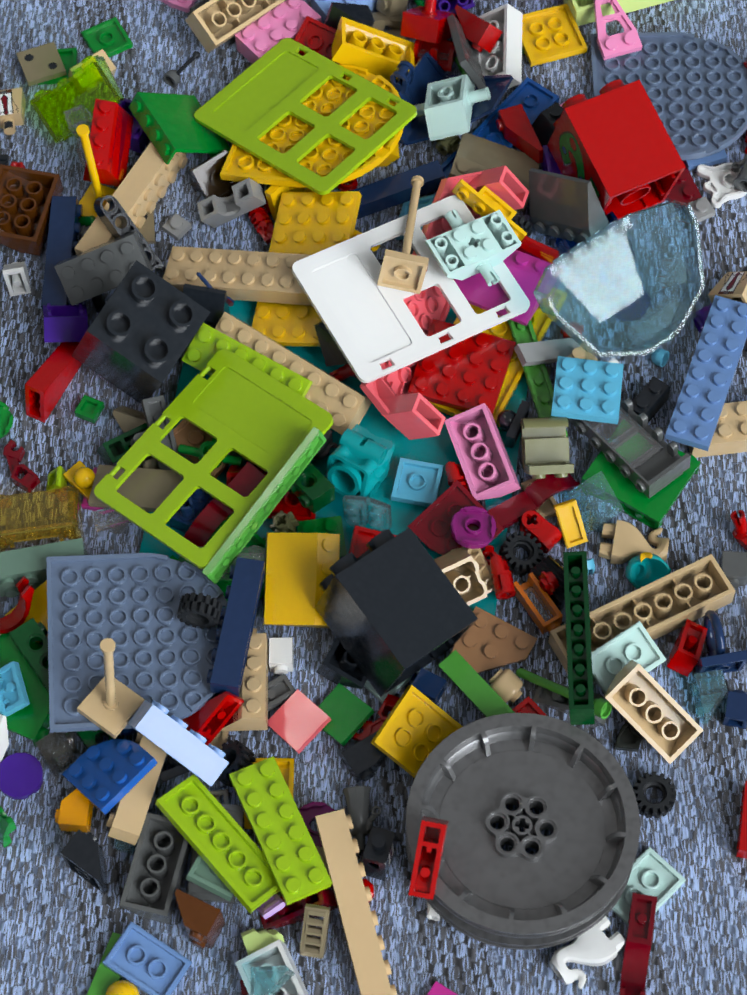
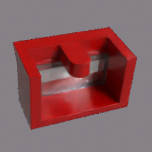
(442, 52)

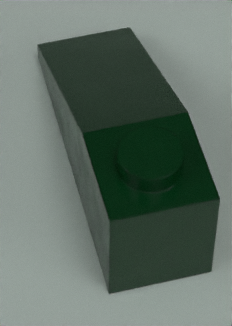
(115, 448)

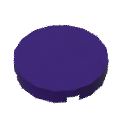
(20, 776)

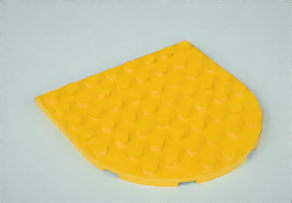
(329, 153)

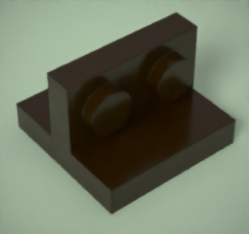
(208, 177)

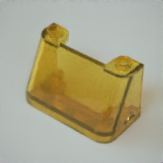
(40, 516)

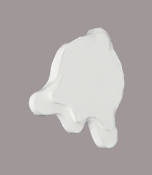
(720, 183)

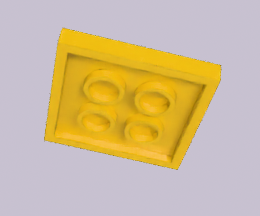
(551, 35)
(413, 730)

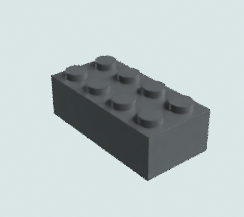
(100, 267)

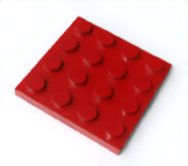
(464, 372)

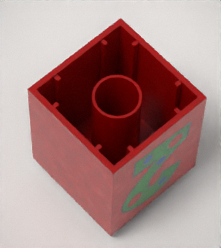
(617, 147)

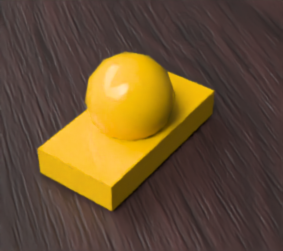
(81, 478)
(570, 523)

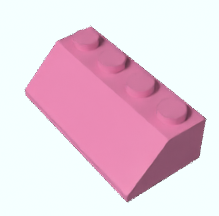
(482, 453)

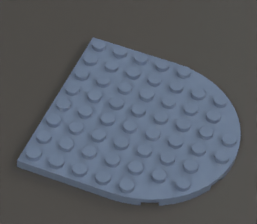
(691, 83)
(137, 606)

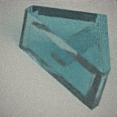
(269, 979)

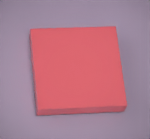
(298, 721)

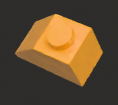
(74, 813)

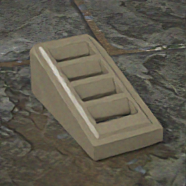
(310, 945)

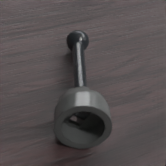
(173, 77)

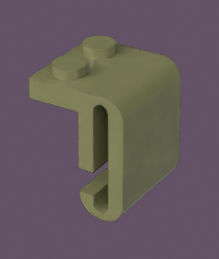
(545, 447)

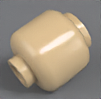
(506, 685)

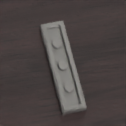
(544, 351)

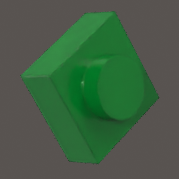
(89, 409)

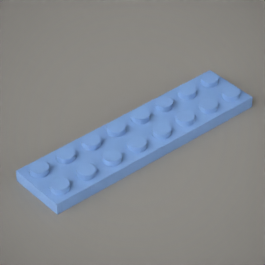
(709, 374)

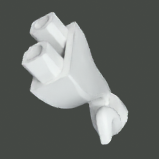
(588, 949)

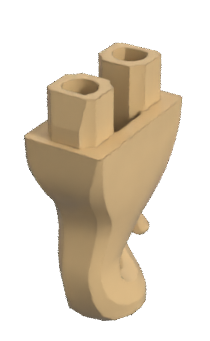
(630, 542)

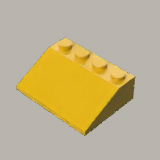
(293, 574)

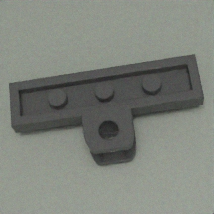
(152, 410)

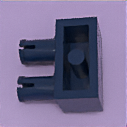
(190, 510)

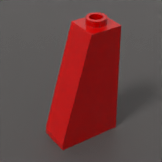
(51, 381)

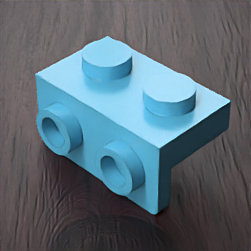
(12, 689)

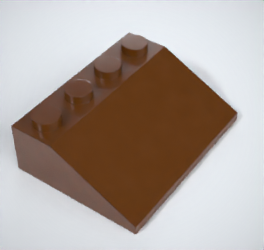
(26, 207)

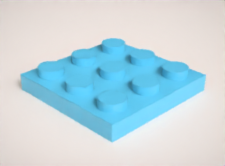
(587, 390)

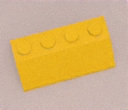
(370, 48)

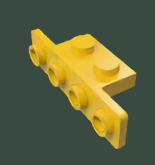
(487, 202)

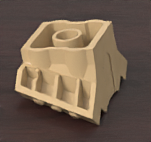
(467, 573)

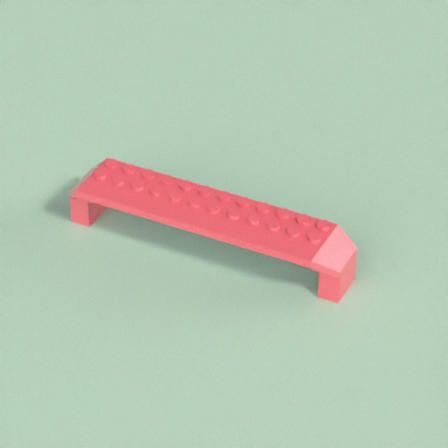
(412, 412)

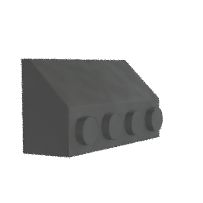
(156, 870)

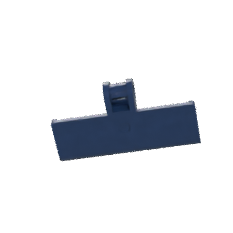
(413, 89)

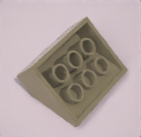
(480, 154)

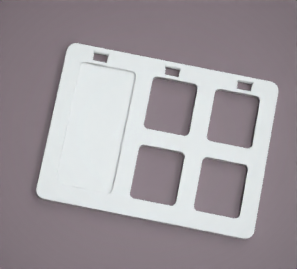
(373, 320)

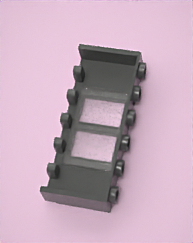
(636, 449)

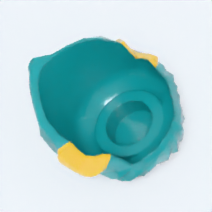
(646, 569)

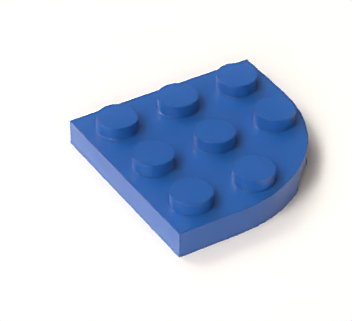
(109, 771)

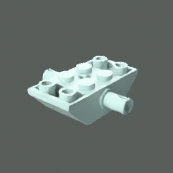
(450, 106)
(474, 246)

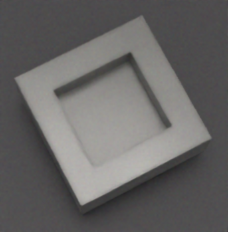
(702, 209)
(176, 227)

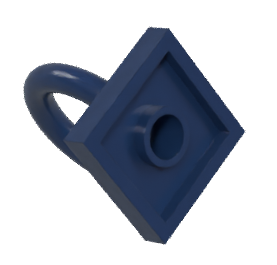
(718, 655)

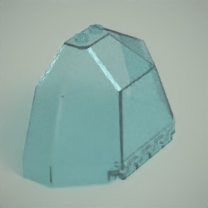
(628, 285)

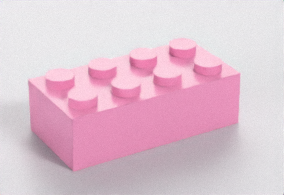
(271, 28)

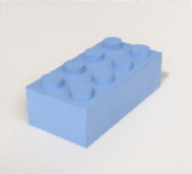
(174, 739)

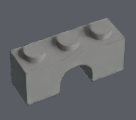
(245, 198)

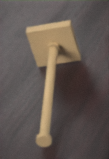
(403, 269)
(110, 702)

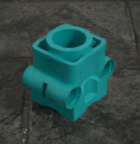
(359, 462)

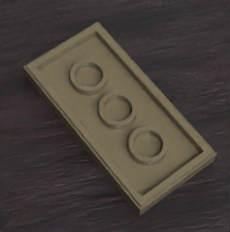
(143, 487)

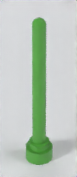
(602, 707)

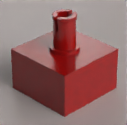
(426, 23)

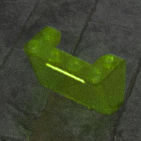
(88, 82)

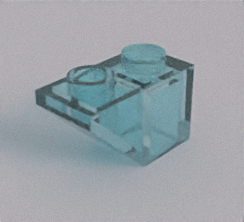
(709, 692)

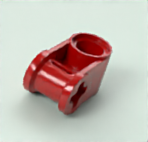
(545, 532)

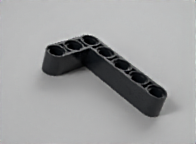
(117, 211)

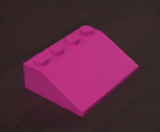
(526, 271)

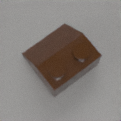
(200, 919)

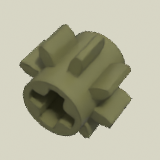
(448, 145)
(284, 523)

